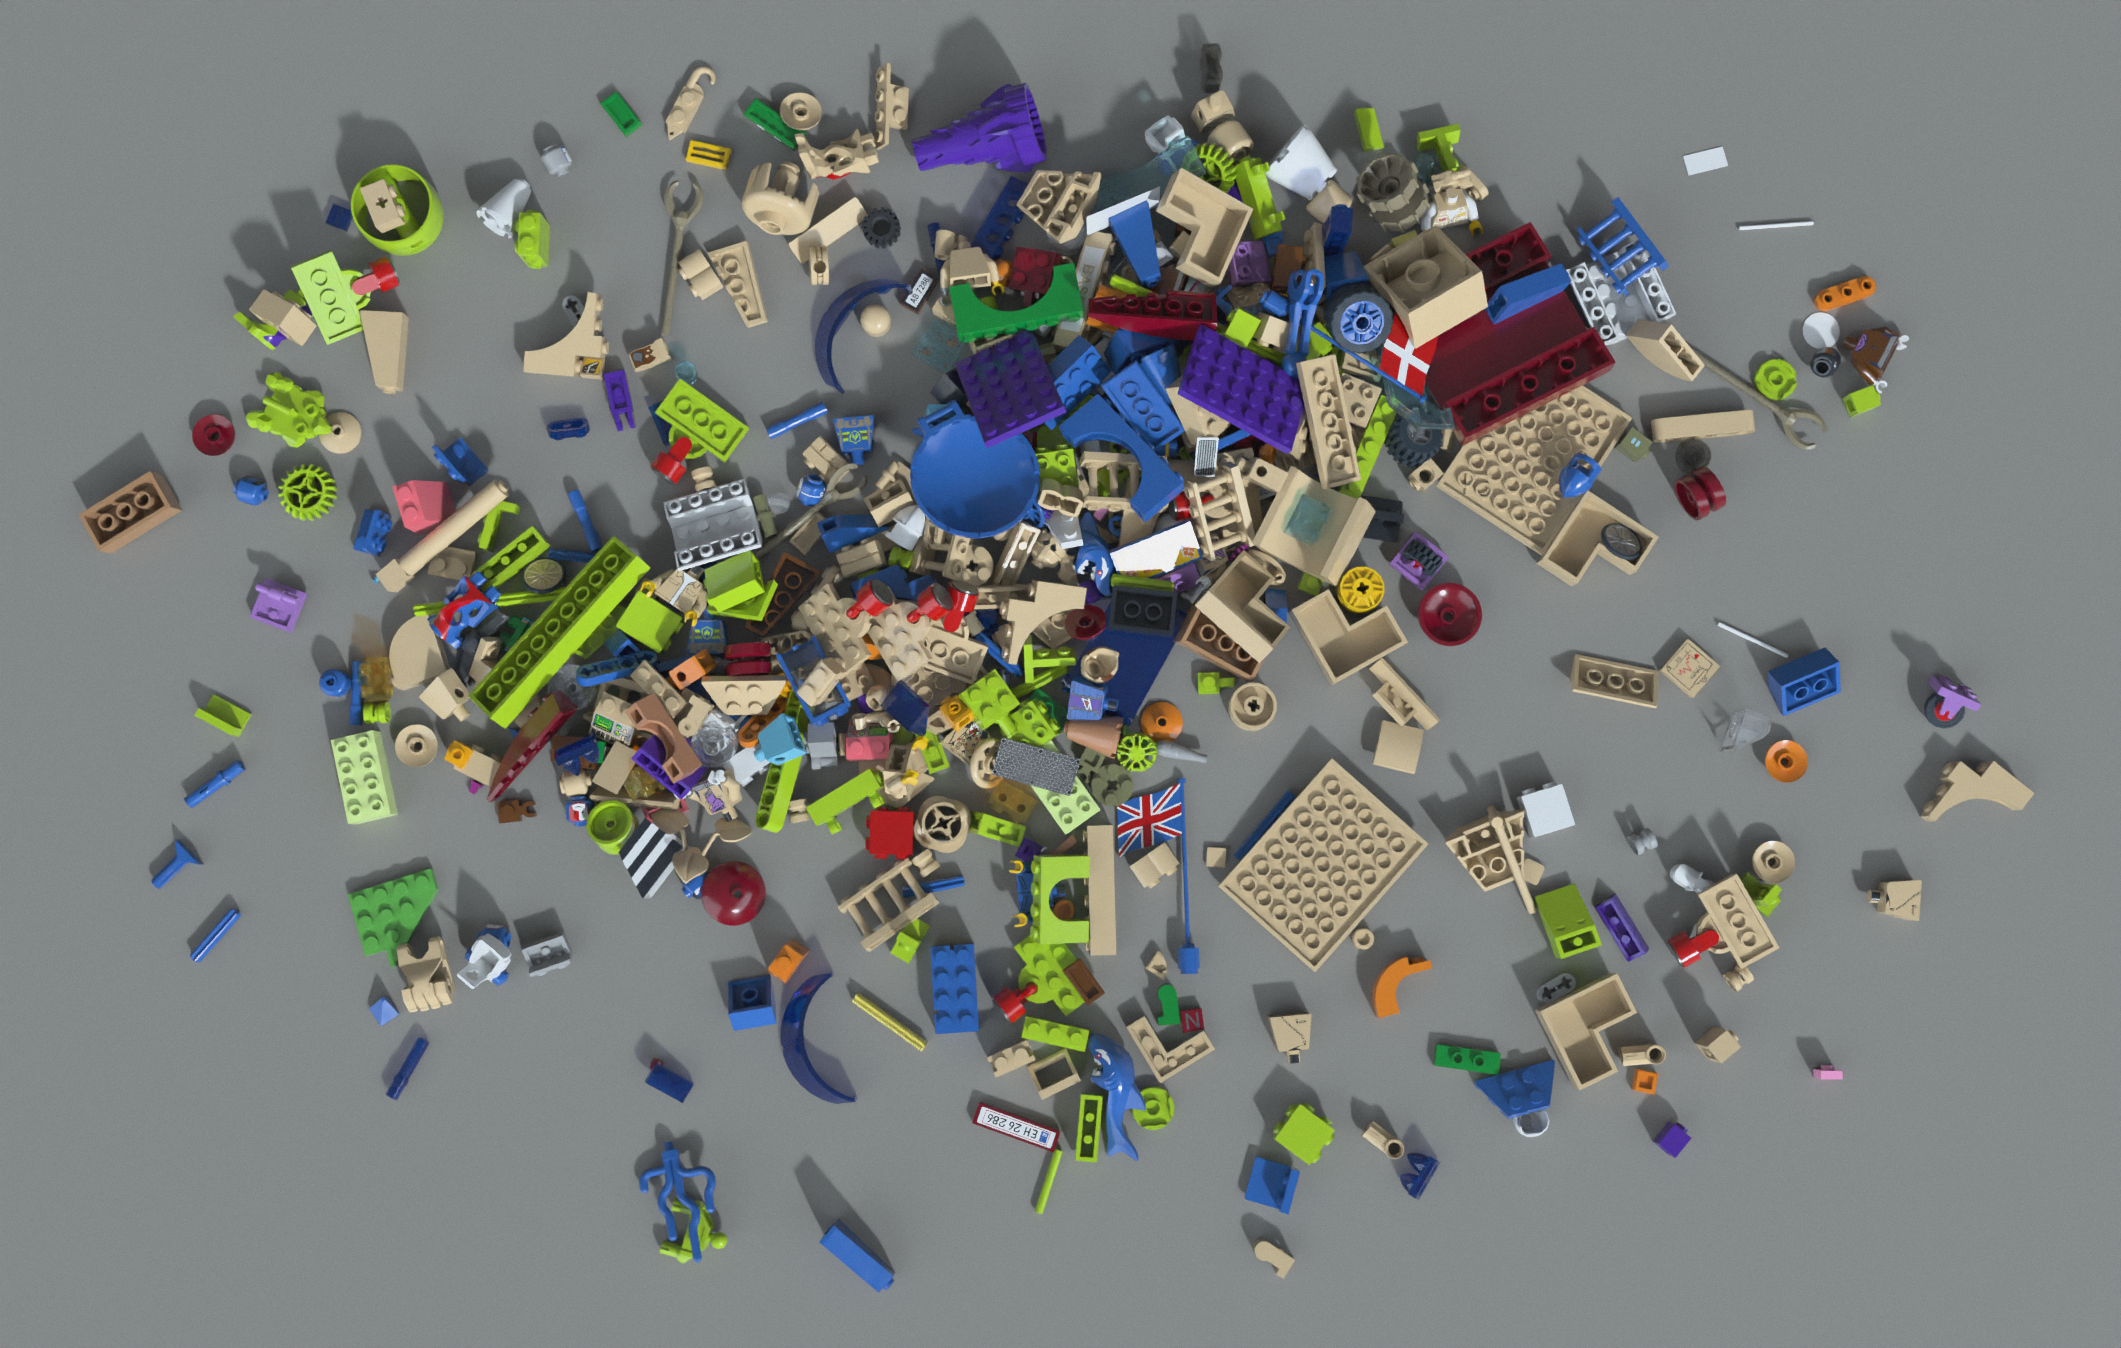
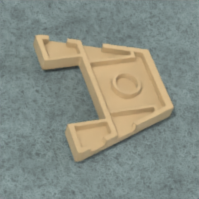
(1052, 629)

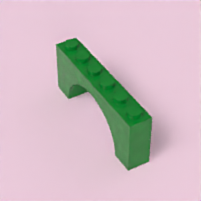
(1058, 305)

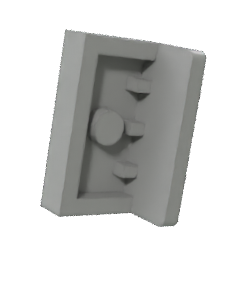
(547, 954)

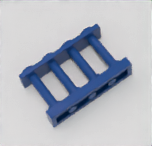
(1632, 227)

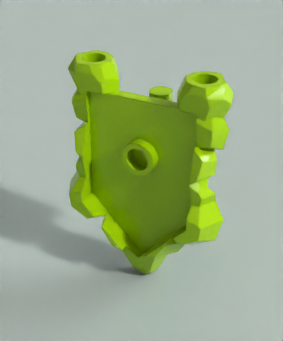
(290, 412)

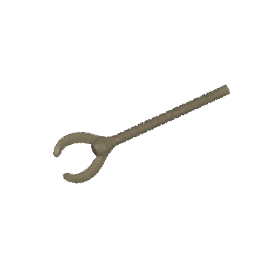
(680, 221)
(1786, 416)
(830, 496)

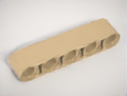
(1702, 426)

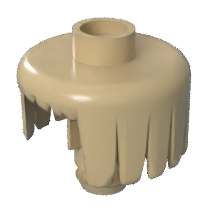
(776, 207)

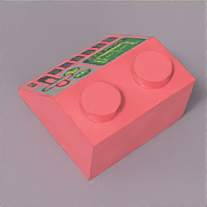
(868, 743)

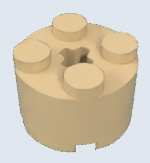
(985, 569)

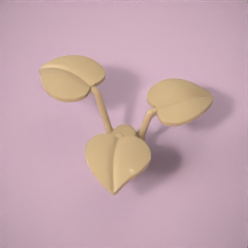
(691, 860)

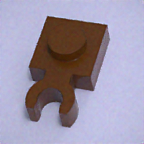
(512, 811)

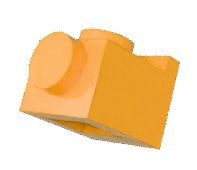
(958, 718)

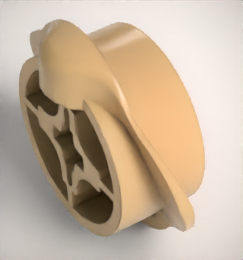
(962, 814)

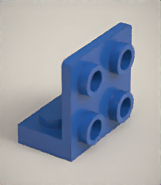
(461, 461)
(373, 532)
(1272, 1184)

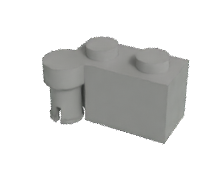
(822, 745)

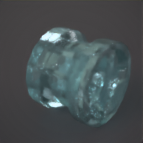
(683, 369)

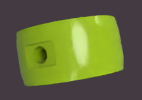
(414, 238)

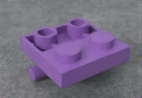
(1248, 264)
(278, 605)

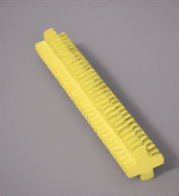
(889, 1021)

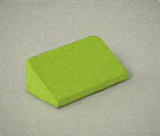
(1368, 129)

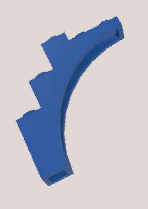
(895, 579)

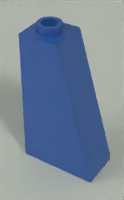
(1136, 238)
(1526, 292)
(857, 1256)

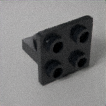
(1386, 519)

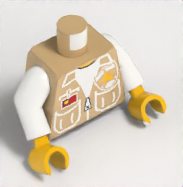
(1451, 209)

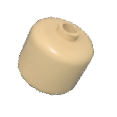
(1233, 139)
(1323, 201)

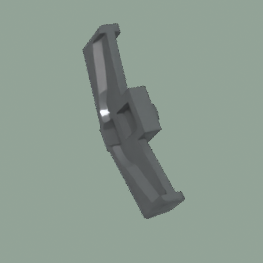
(472, 640)

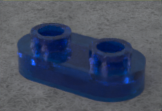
(568, 428)

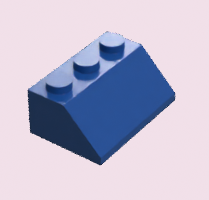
(1805, 681)

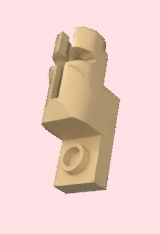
(485, 658)

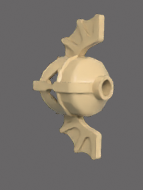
(1048, 553)

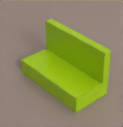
(224, 716)

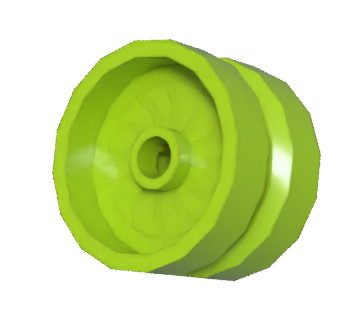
(611, 825)

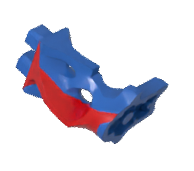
(472, 598)

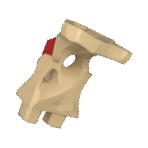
(849, 155)

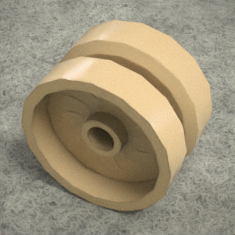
(1264, 703)

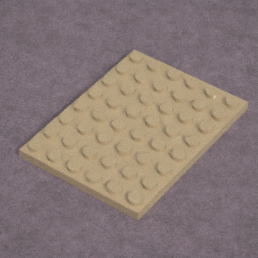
(1527, 464)
(1323, 865)

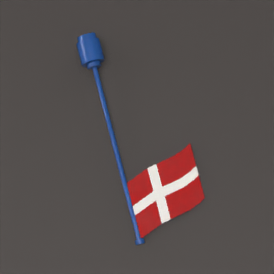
(1399, 358)

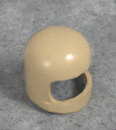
(875, 320)

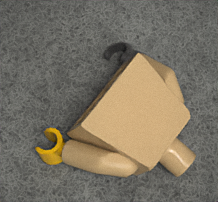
(971, 267)

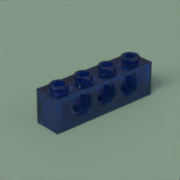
(1012, 191)
(1337, 229)

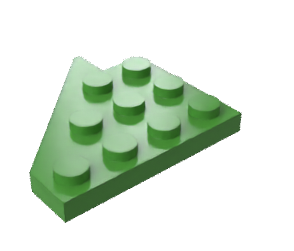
(392, 912)

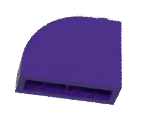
(651, 758)

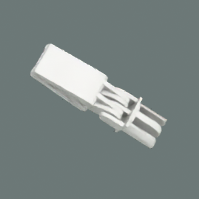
(1689, 878)

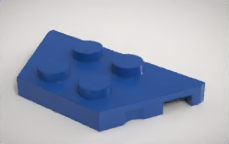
(1521, 1089)

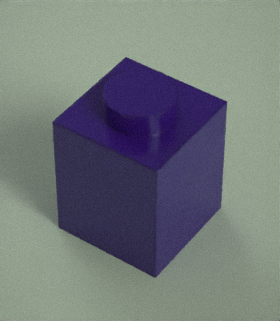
(1672, 1139)

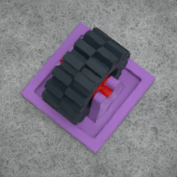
(1418, 560)

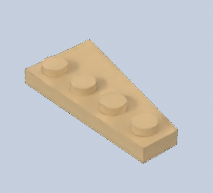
(1314, 251)
(741, 281)

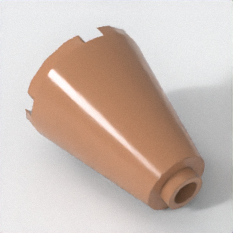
(1096, 734)

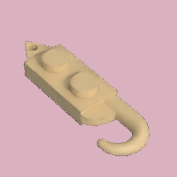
(687, 103)

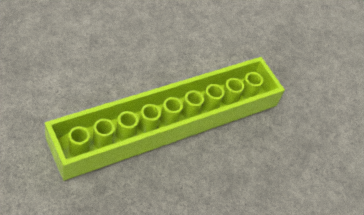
(558, 632)

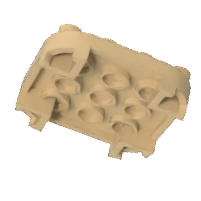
(933, 689)

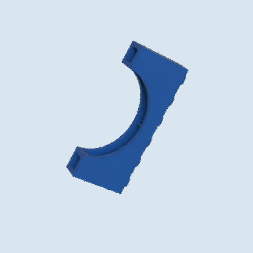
(1100, 422)

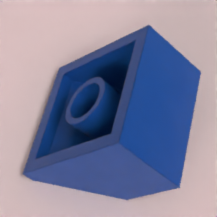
(751, 1002)

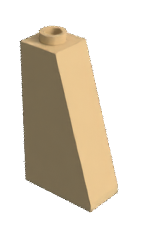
(386, 347)

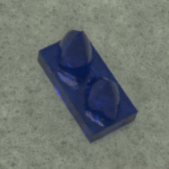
(569, 755)
(1426, 1168)

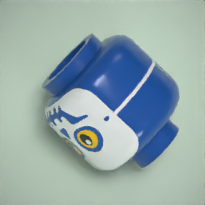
(810, 489)

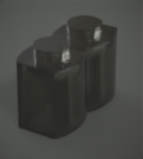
(1211, 68)

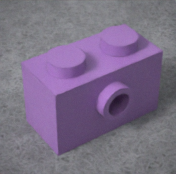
(1183, 577)

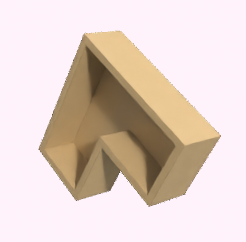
(1215, 225)
(1581, 541)
(1237, 610)
(1342, 647)
(1575, 1025)

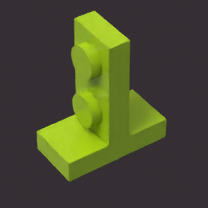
(1442, 141)
(492, 521)
(1045, 658)
(996, 828)
(1763, 895)
(909, 940)

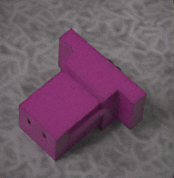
(475, 786)

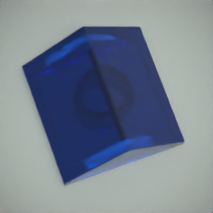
(907, 708)

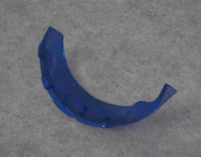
(836, 316)
(793, 1043)

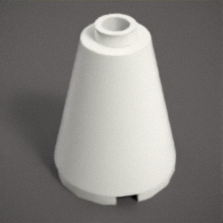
(504, 207)

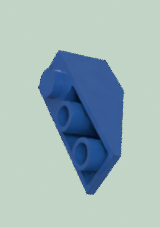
(848, 529)

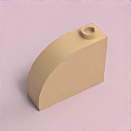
(1665, 349)
(416, 654)

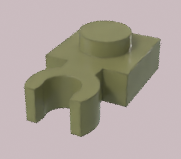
(1090, 761)

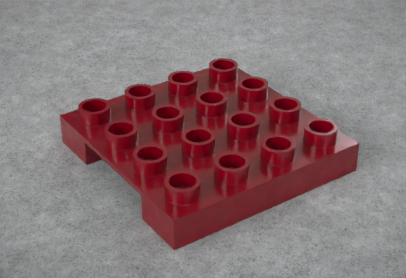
(1521, 363)

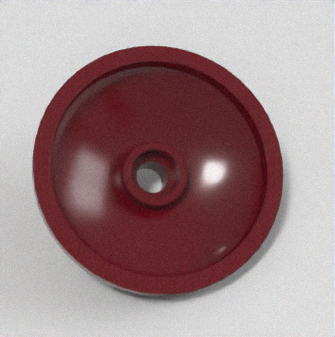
(1462, 607)
(719, 889)

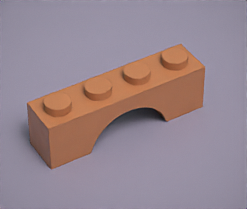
(651, 716)

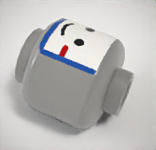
(556, 160)

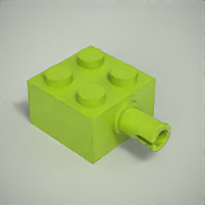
(990, 703)

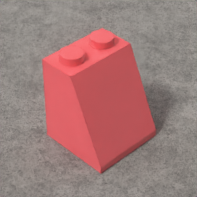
(424, 504)

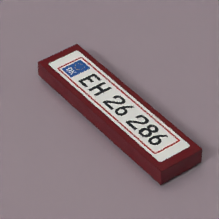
(1016, 1127)

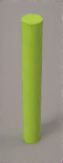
(1048, 1181)

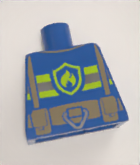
(855, 436)
(708, 634)

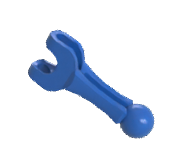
(1302, 299)

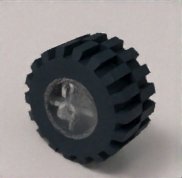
(1410, 444)

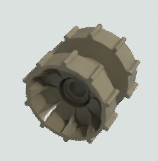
(1393, 192)

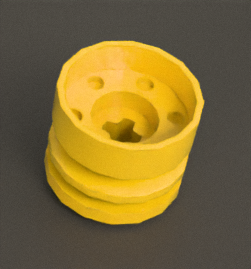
(1354, 601)

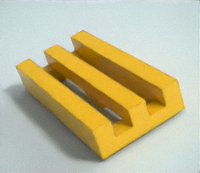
(705, 162)

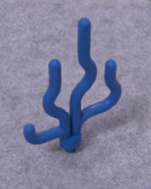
(673, 1175)

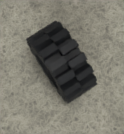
(890, 236)

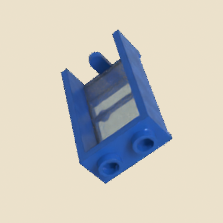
(797, 666)

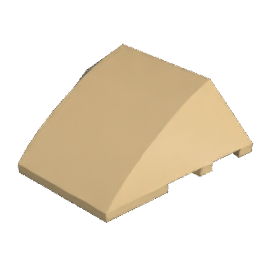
(1060, 201)
(1481, 851)

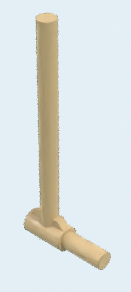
(1497, 822)

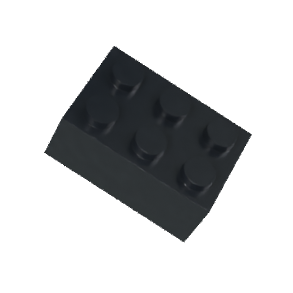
(1142, 611)

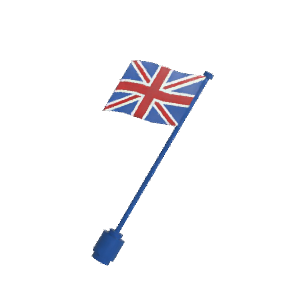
(1150, 822)

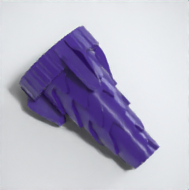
(1001, 132)

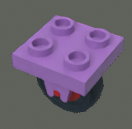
(1948, 703)

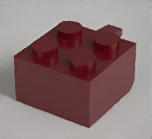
(1033, 273)

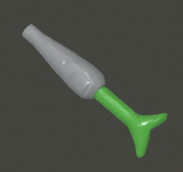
(1169, 749)

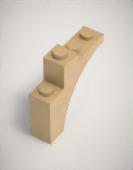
(583, 341)
(1025, 615)
(1987, 783)

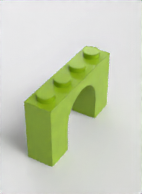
(1047, 872)

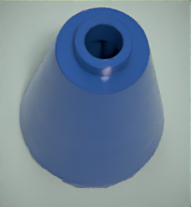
(1162, 369)

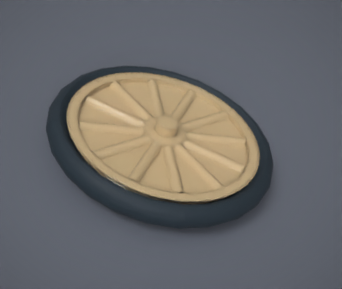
(543, 575)

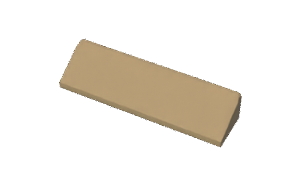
(828, 229)
(1015, 554)
(992, 595)
(657, 800)

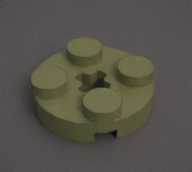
(1111, 797)

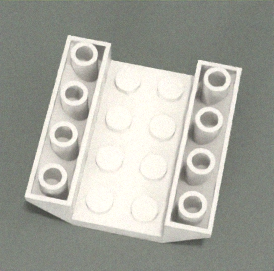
(1613, 312)
(713, 524)

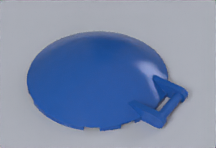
(966, 484)

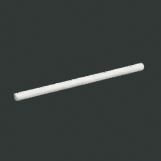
(1775, 225)
(1753, 640)

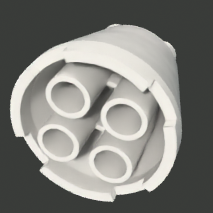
(1302, 164)

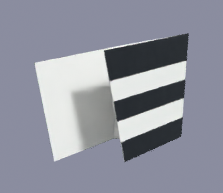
(649, 857)

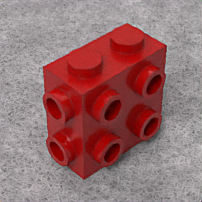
(890, 833)

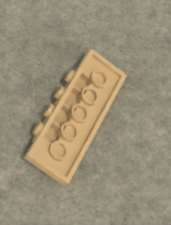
(1328, 421)

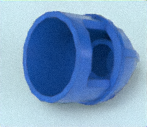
(1576, 478)

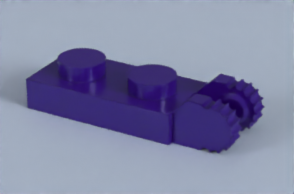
(619, 398)

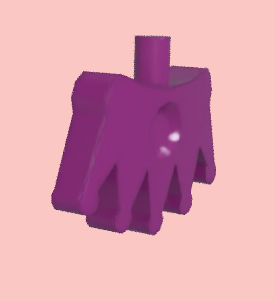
(1236, 553)

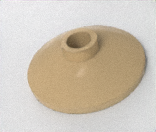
(800, 104)
(348, 437)
(406, 745)
(1783, 862)

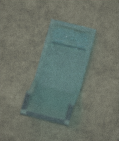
(1151, 175)
(1408, 406)

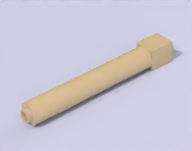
(402, 570)

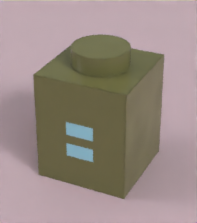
(1634, 445)

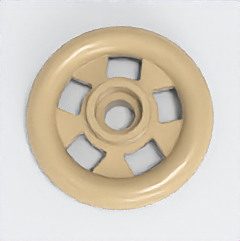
(987, 763)

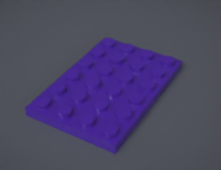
(1009, 388)
(1242, 389)

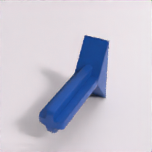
(183, 857)

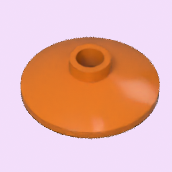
(1159, 710)
(1796, 761)

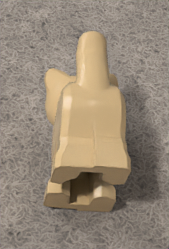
(1452, 179)

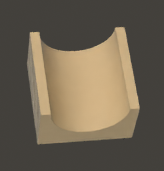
(1428, 284)
(1338, 536)

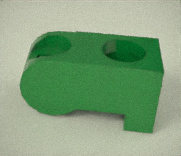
(1168, 997)

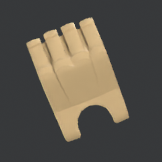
(428, 978)

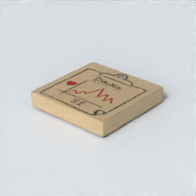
(1689, 668)

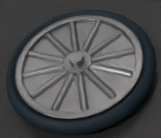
(1621, 541)

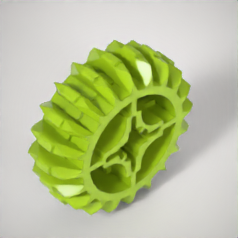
(1217, 166)
(308, 475)

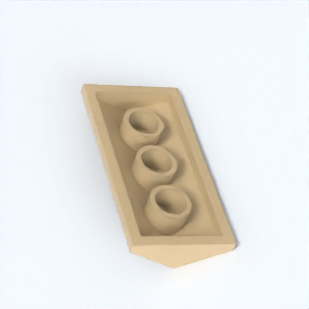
(1614, 681)

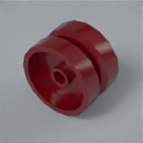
(1700, 493)
(748, 659)

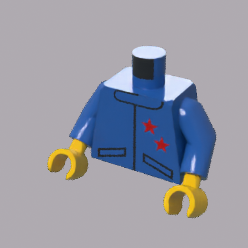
(1025, 896)

